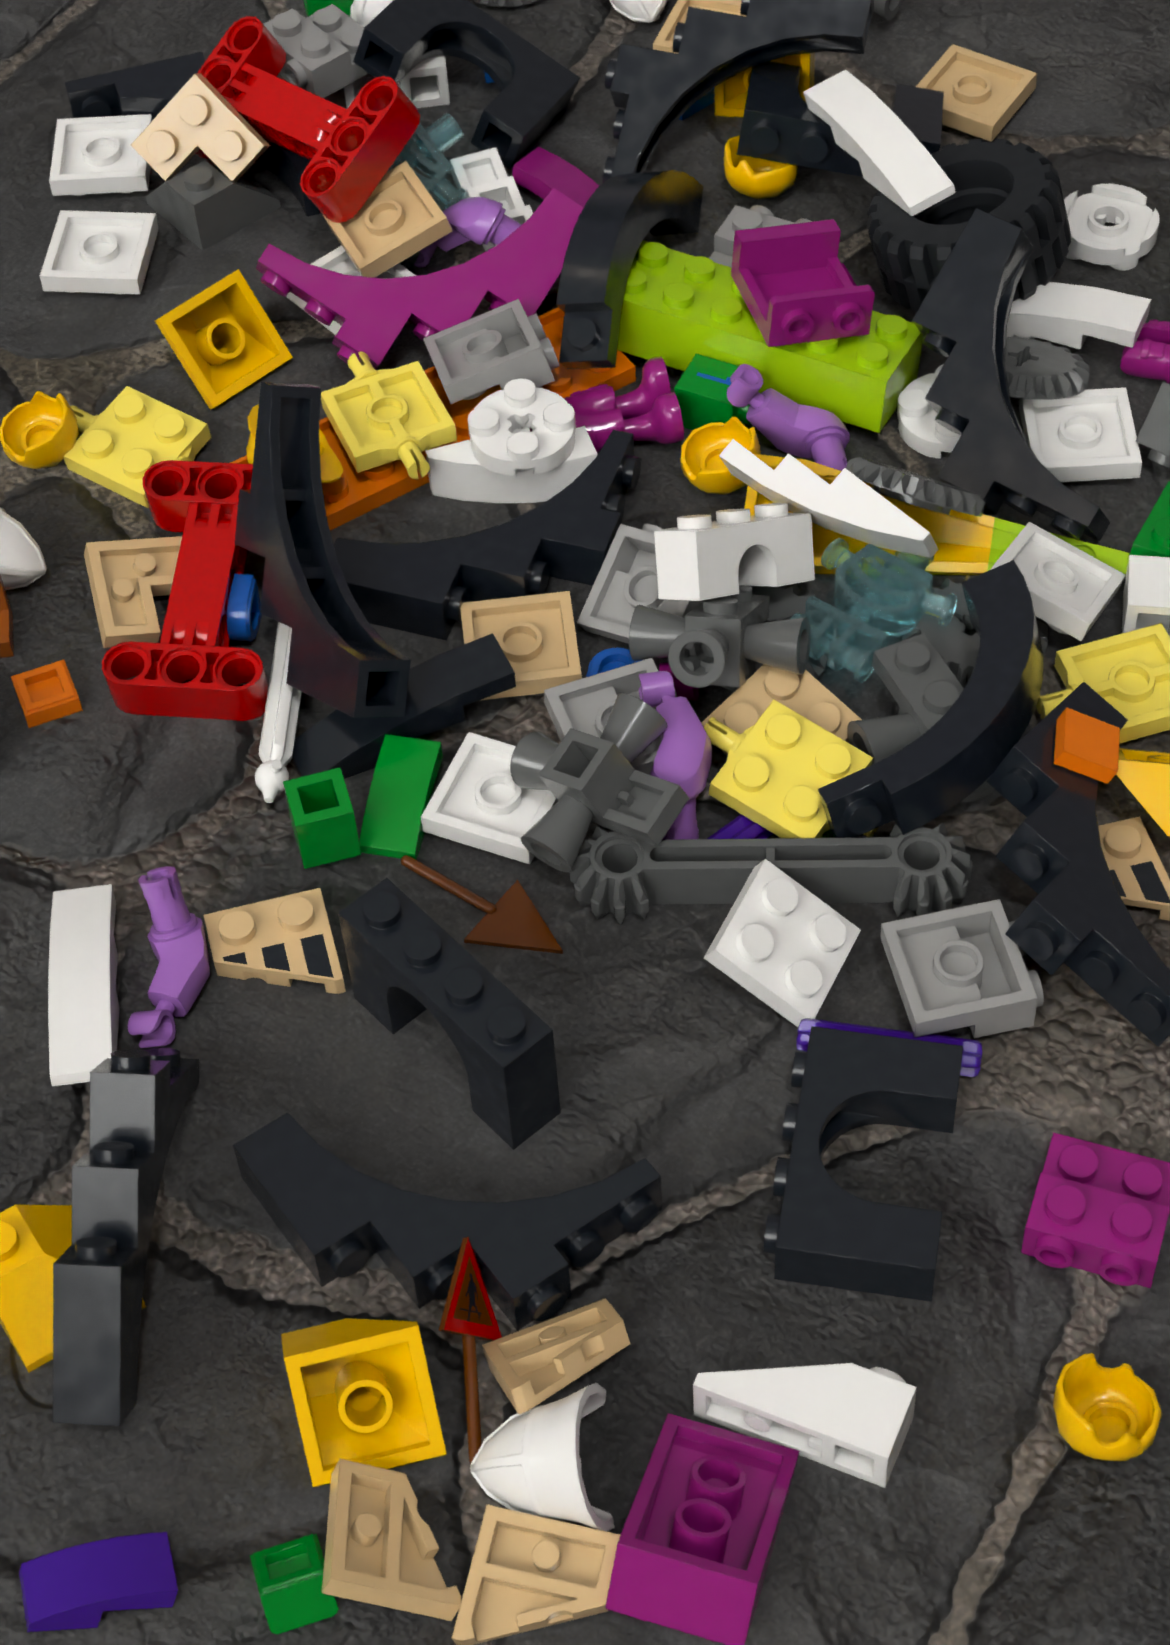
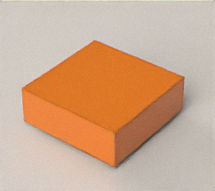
(46, 693)
(1087, 745)

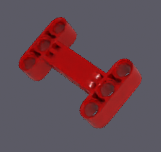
(345, 146)
(194, 639)

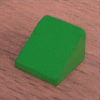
(291, 1584)

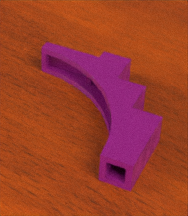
(378, 308)

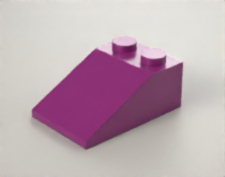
(702, 1531)

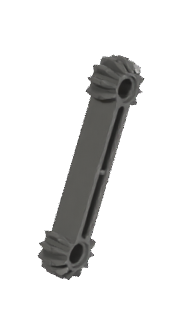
(911, 870)

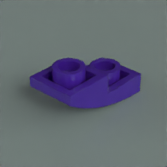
(110, 1574)

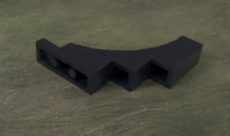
(150, 88)

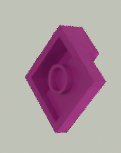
(1099, 1211)

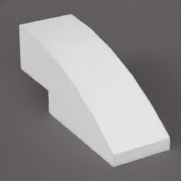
(459, 475)

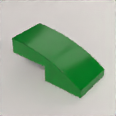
(399, 796)

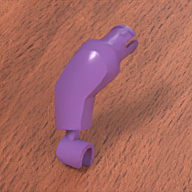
(473, 220)
(788, 425)
(684, 748)
(182, 957)

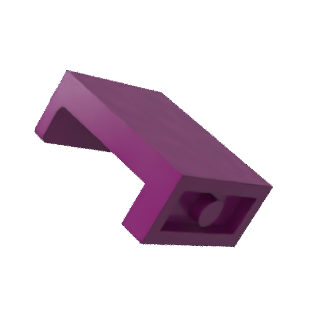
(798, 284)

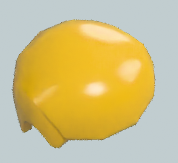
(756, 176)
(39, 431)
(701, 455)
(1105, 1410)

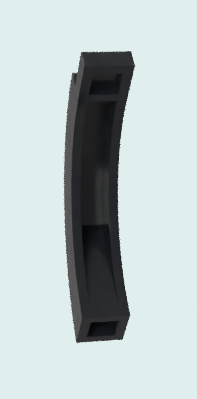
(603, 253)
(974, 732)

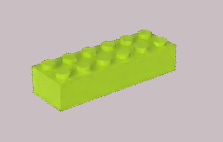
(692, 306)

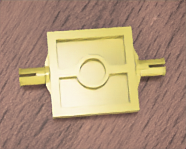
(388, 416)
(130, 439)
(1125, 671)
(778, 769)

